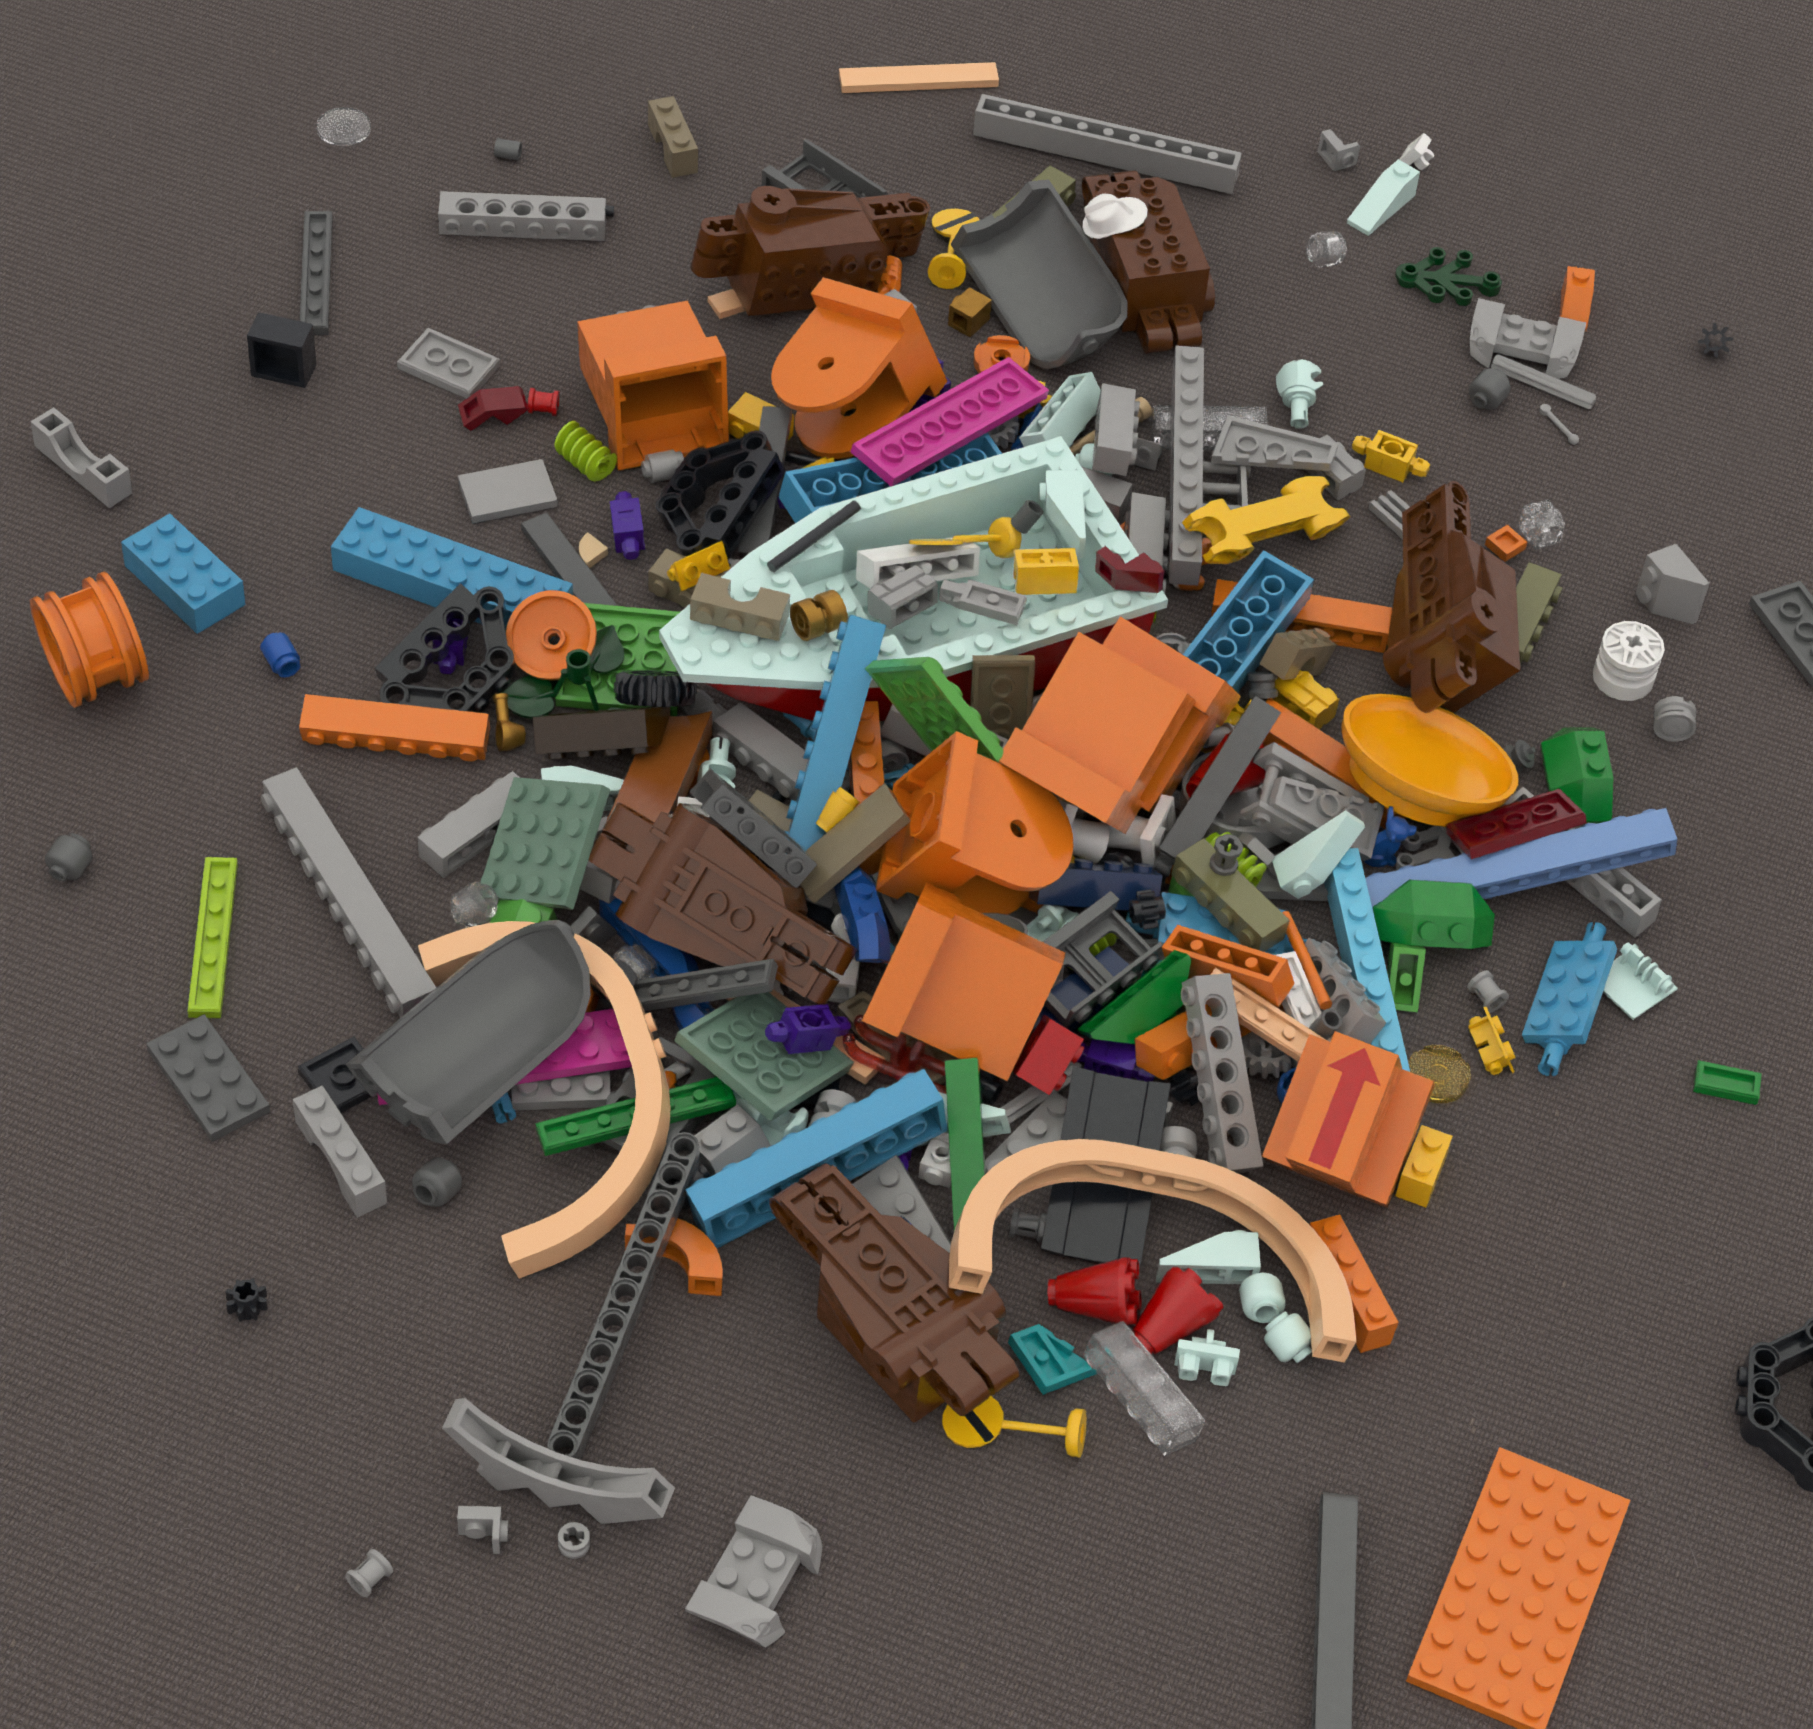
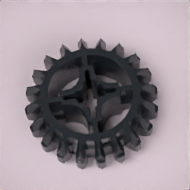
(653, 688)

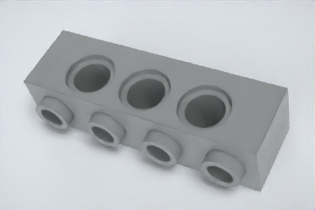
(1358, 1012)

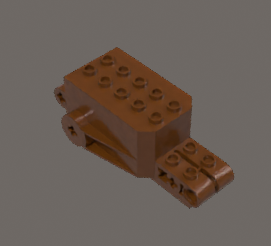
(795, 237)
(1156, 263)
(1451, 608)
(715, 899)
(892, 1300)

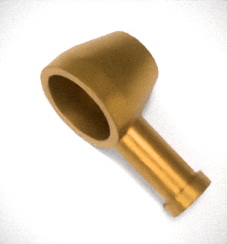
(507, 733)

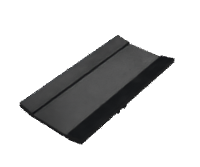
(1095, 1218)

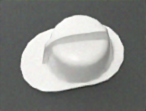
(1111, 216)

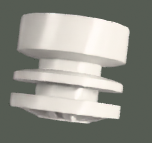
(1628, 660)

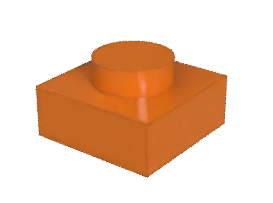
(1506, 543)

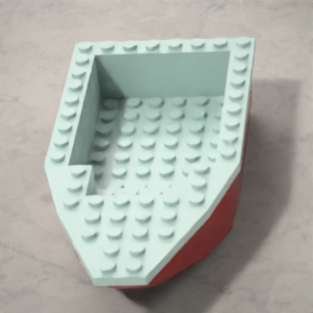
(950, 503)

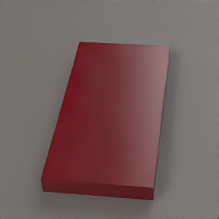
(1515, 823)

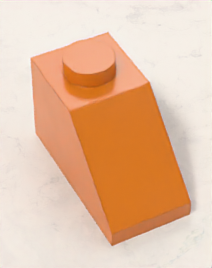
(1577, 294)

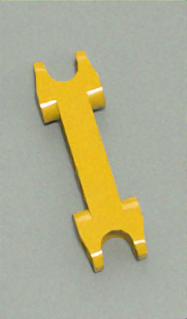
(1236, 529)

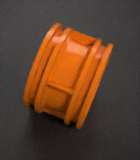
(89, 639)

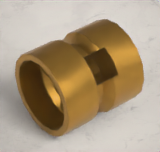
(818, 615)

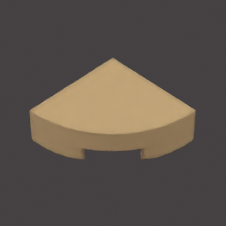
(592, 550)

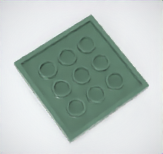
(545, 841)
(762, 1072)

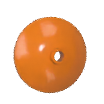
(539, 620)

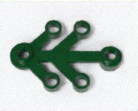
(1415, 275)

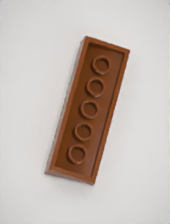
(667, 770)

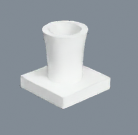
(1144, 833)
(1089, 837)

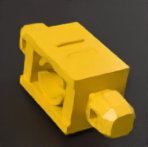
(1391, 456)

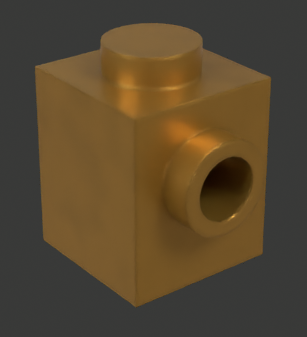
(969, 312)

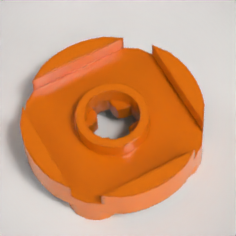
(1000, 346)

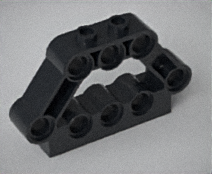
(755, 476)
(463, 606)
(1778, 1436)

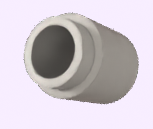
(661, 465)

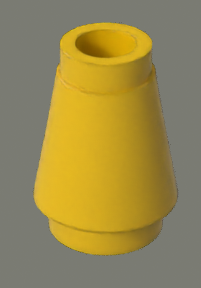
(836, 808)

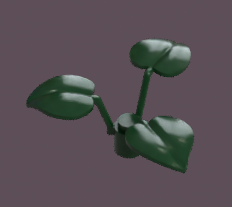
(533, 696)

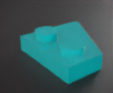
(1048, 1358)

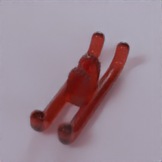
(902, 1059)

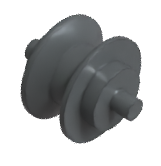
(1521, 755)

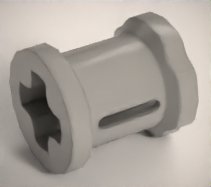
(1488, 991)
(369, 1573)

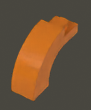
(694, 1254)

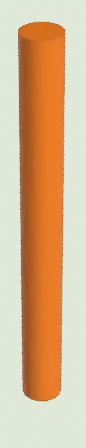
(1307, 964)

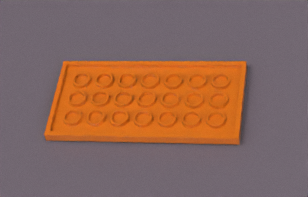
(1519, 1592)

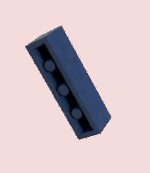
(1087, 883)
(1074, 989)

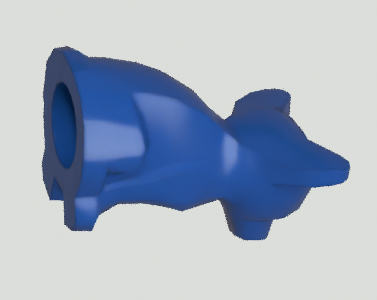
(1390, 840)

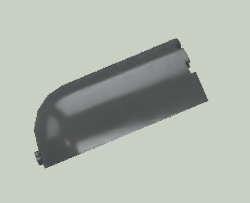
(1043, 277)
(479, 1031)

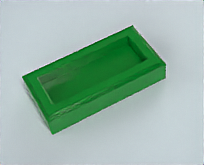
(1727, 1082)

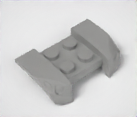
(1525, 338)
(757, 1571)

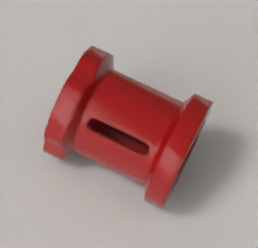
(543, 401)

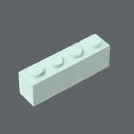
(1065, 412)

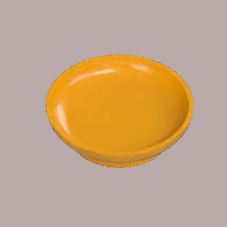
(1425, 763)

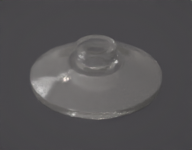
(343, 126)

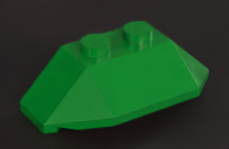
(1581, 767)
(1435, 915)
(1142, 1005)

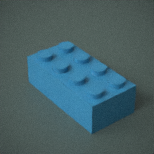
(183, 573)

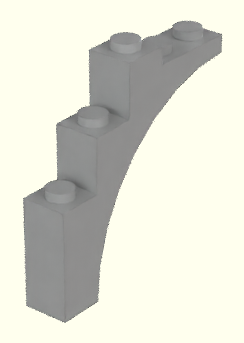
(557, 1479)

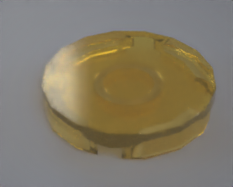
(1443, 1067)

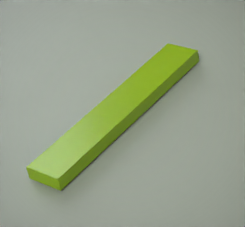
(212, 937)

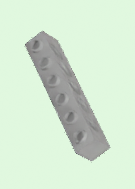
(522, 216)
(1614, 891)
(1229, 1058)

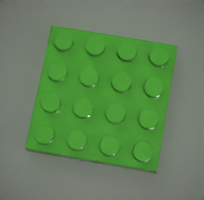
(642, 648)
(932, 703)

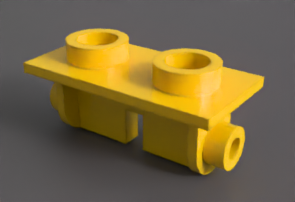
(707, 561)
(1497, 1054)

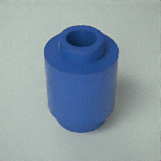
(280, 654)

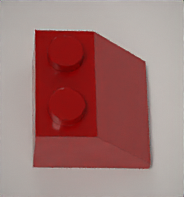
(1048, 1055)

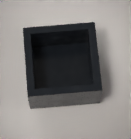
(281, 350)

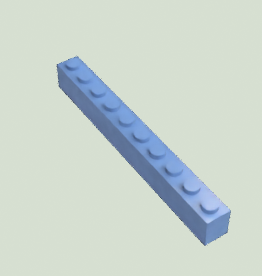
(1545, 859)

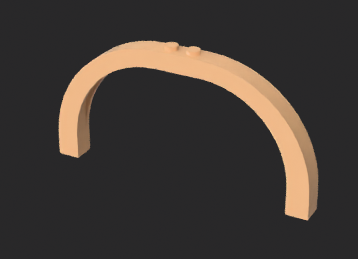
(1170, 1175)
(623, 1184)

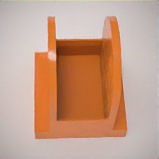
(856, 355)
(967, 835)

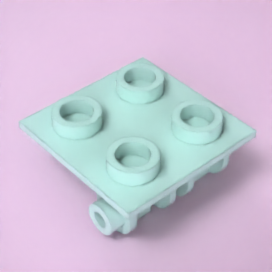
(1636, 983)

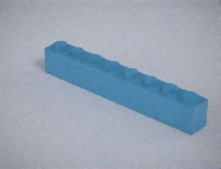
(834, 726)

